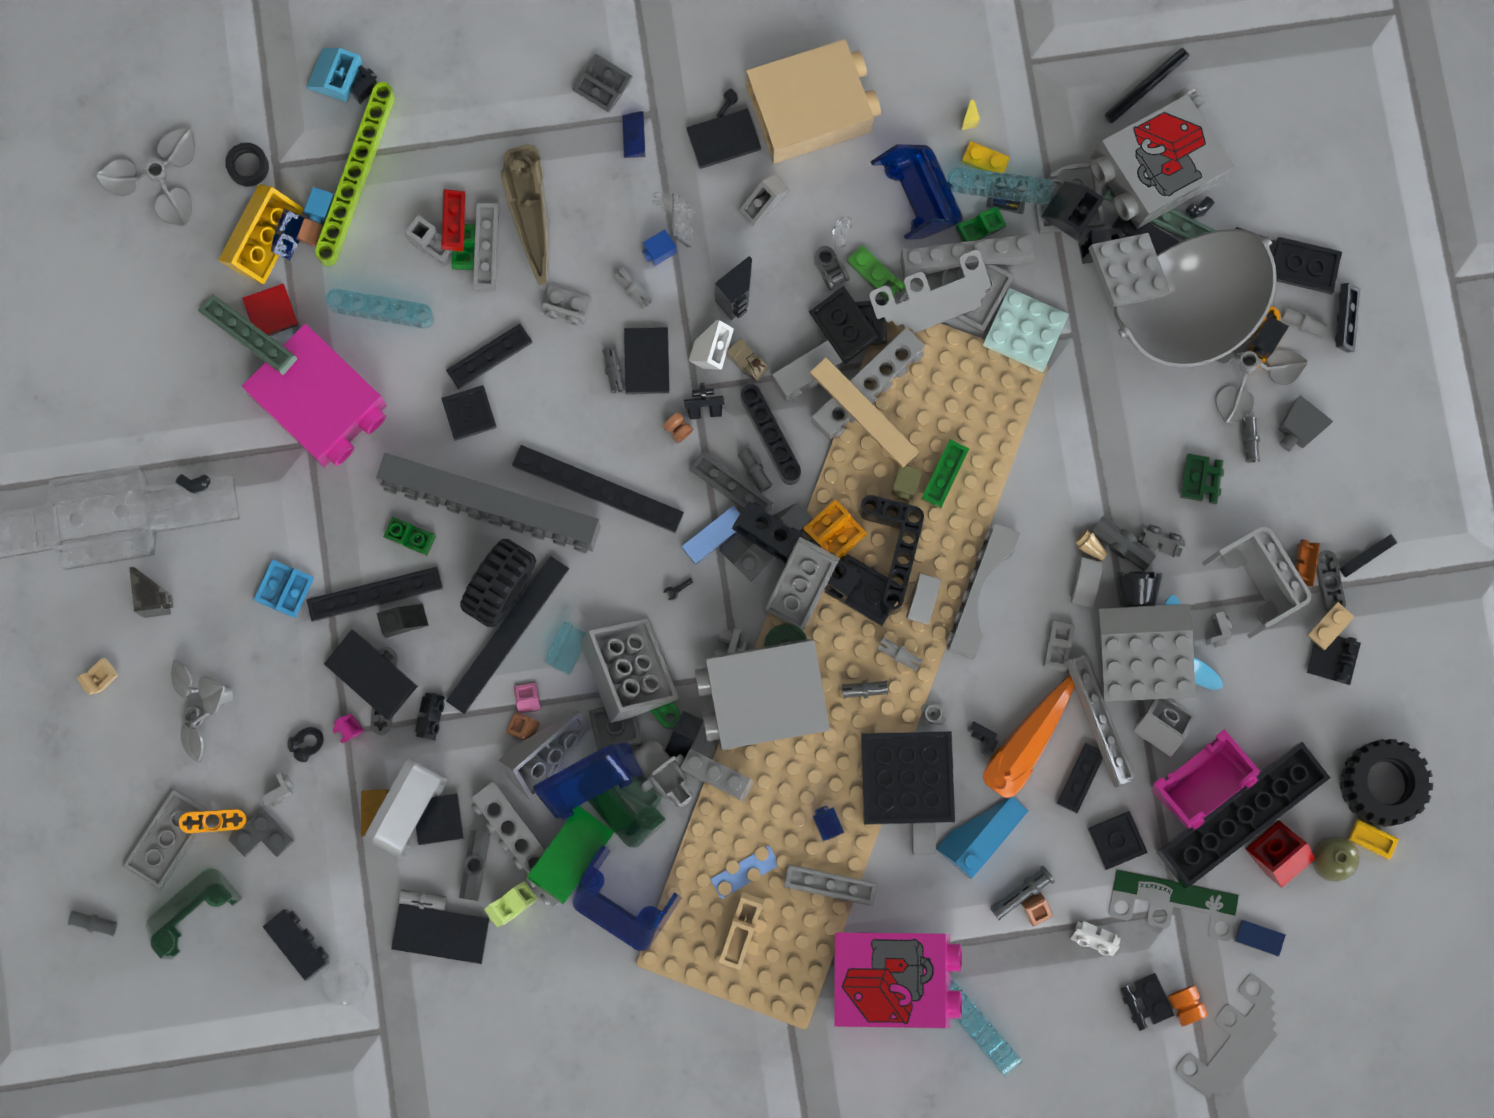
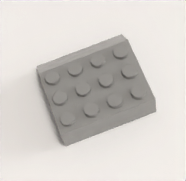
(1147, 652)

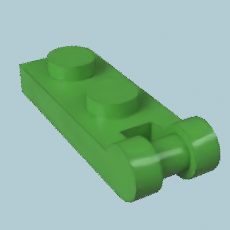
(874, 272)

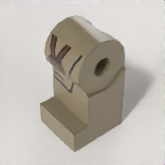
(747, 360)

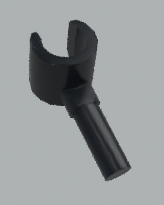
(731, 98)
(677, 589)

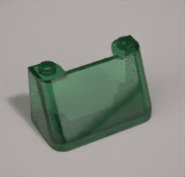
(629, 826)
(208, 887)

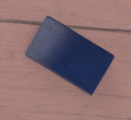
(634, 135)

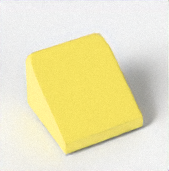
(972, 118)

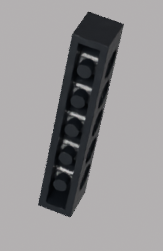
(782, 550)

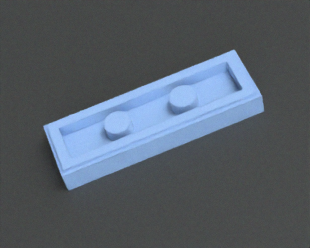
(711, 536)
(740, 878)

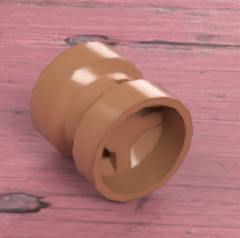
(678, 427)

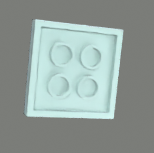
(1025, 330)

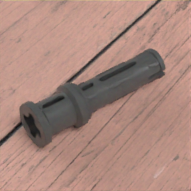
(1030, 887)

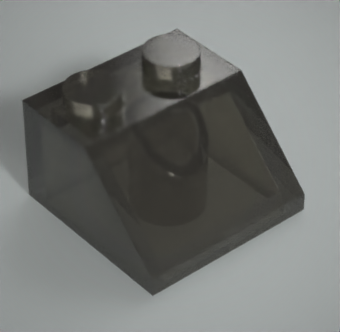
(148, 596)

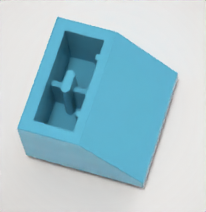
(335, 73)

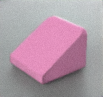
(527, 697)

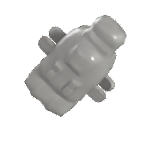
(663, 773)

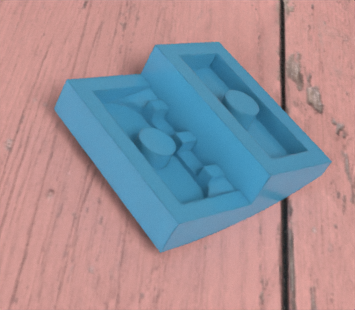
(283, 588)

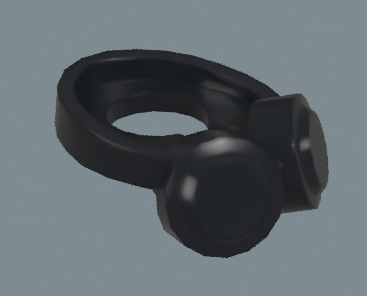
(303, 754)

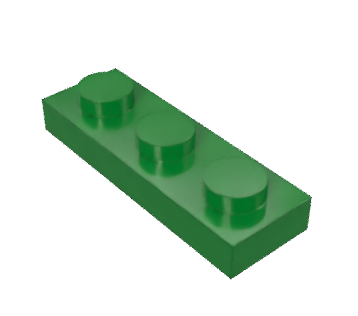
(945, 473)

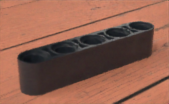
(766, 424)

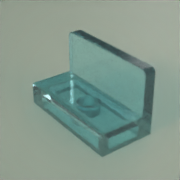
(565, 649)

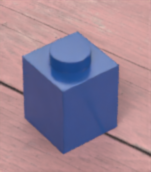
(659, 248)

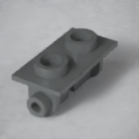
(1170, 542)

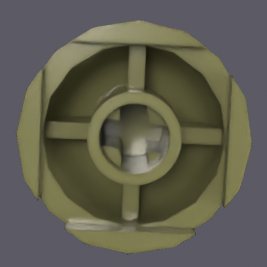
(1335, 858)

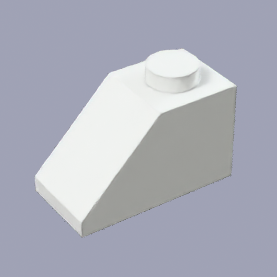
(712, 346)

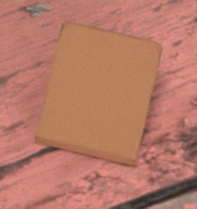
(310, 232)
(522, 726)
(1036, 909)

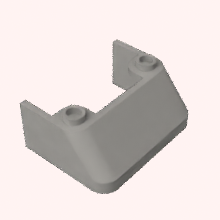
(1270, 572)
(404, 808)

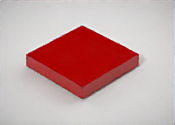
(271, 310)

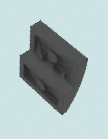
(602, 83)

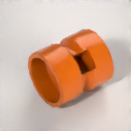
(1188, 1006)

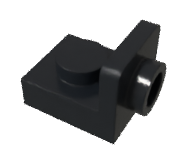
(363, 88)
(982, 733)

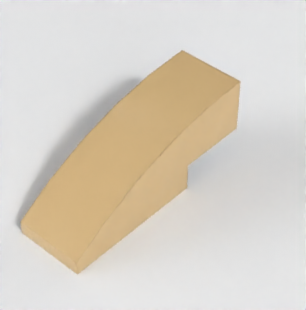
(741, 931)

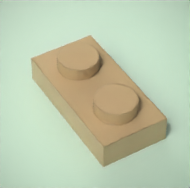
(1330, 626)

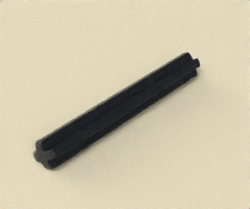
(1146, 85)

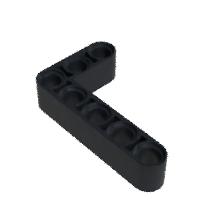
(902, 549)

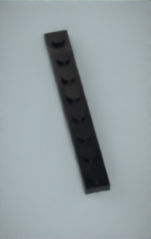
(598, 489)

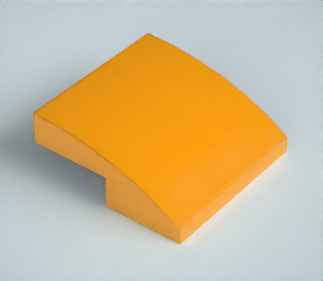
(835, 529)

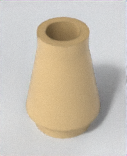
(1091, 545)

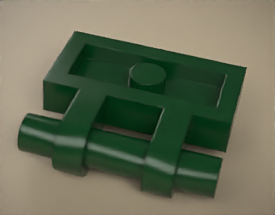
(1195, 477)

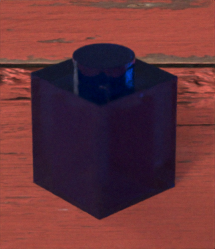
(827, 823)

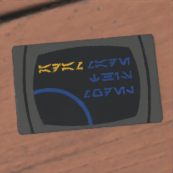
(1006, 205)

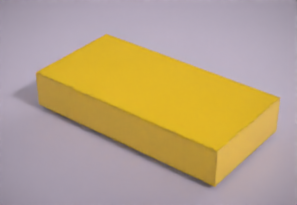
(1373, 839)

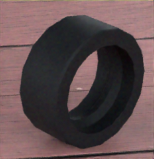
(241, 149)

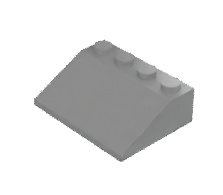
(628, 669)

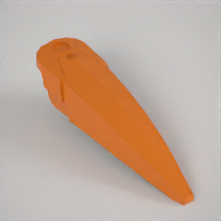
(1013, 762)

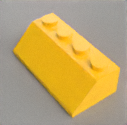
(251, 241)

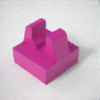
(348, 727)

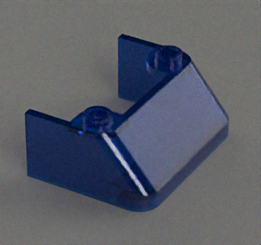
(924, 187)
(588, 778)
(635, 931)

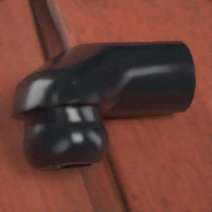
(195, 485)

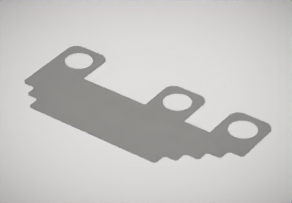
(938, 305)
(1241, 1051)

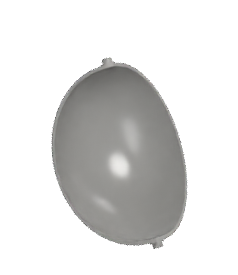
(1216, 299)

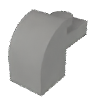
(426, 239)

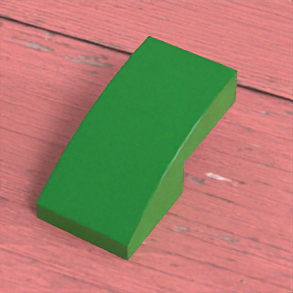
(981, 226)
(465, 259)

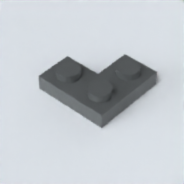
(261, 829)

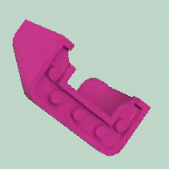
(1206, 781)

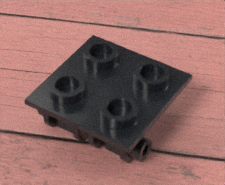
(1336, 661)

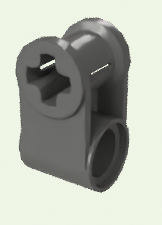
(832, 271)

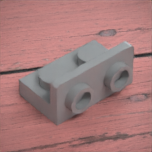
(565, 305)

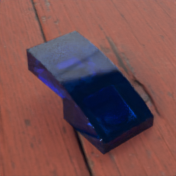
(286, 234)

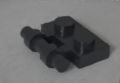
(1153, 998)

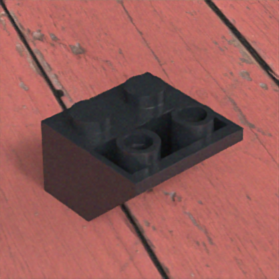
(1073, 208)

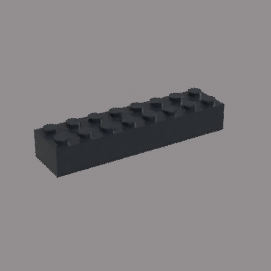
(1244, 815)

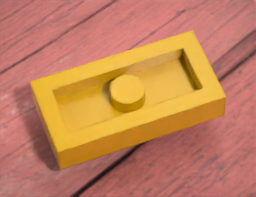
(985, 158)

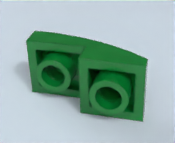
(409, 536)

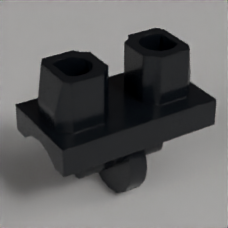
(693, 405)

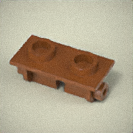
(1307, 561)

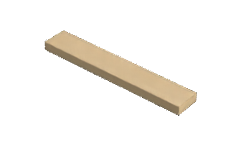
(864, 412)

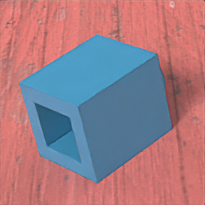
(318, 205)

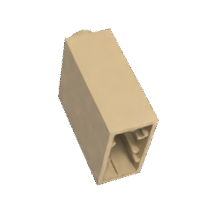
(812, 100)

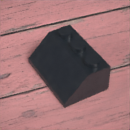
(734, 289)

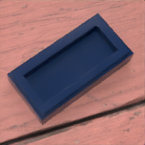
(1260, 938)

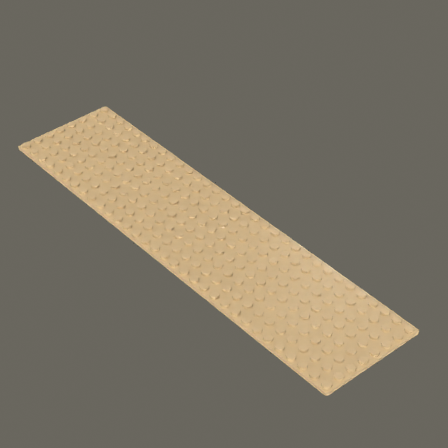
(949, 394)

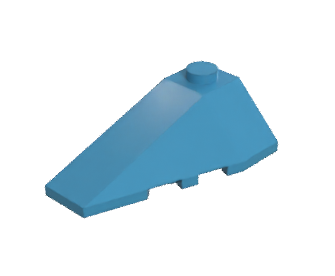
(979, 838)

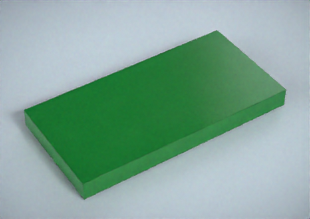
(569, 854)

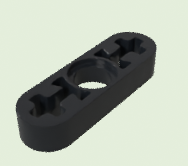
(1368, 555)

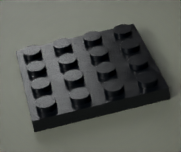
(907, 778)

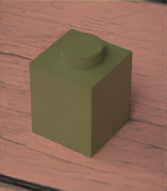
(906, 483)

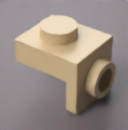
(98, 677)

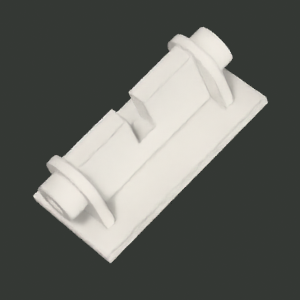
(1086, 936)

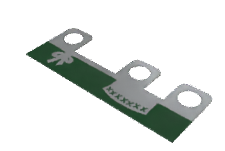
(1171, 894)

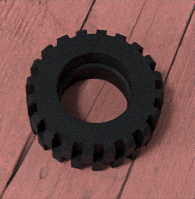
(498, 582)
(1415, 778)

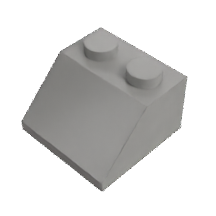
(1165, 725)

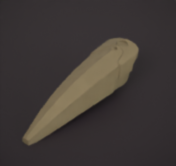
(526, 199)

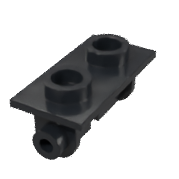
(429, 726)

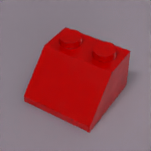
(1280, 853)

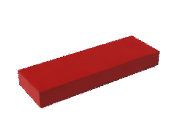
(453, 220)

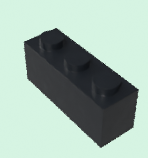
(297, 944)

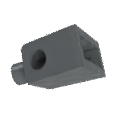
(1302, 424)

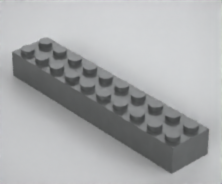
(488, 502)

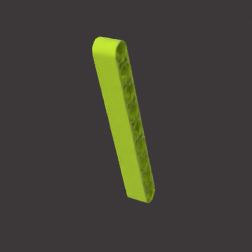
(355, 184)

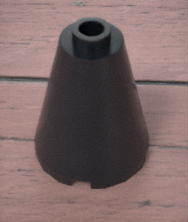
(1139, 588)

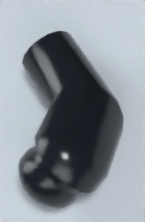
(1200, 210)

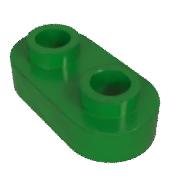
(661, 712)

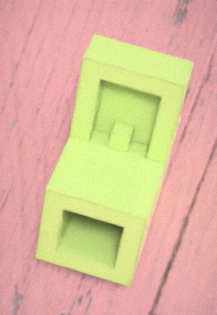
(511, 904)

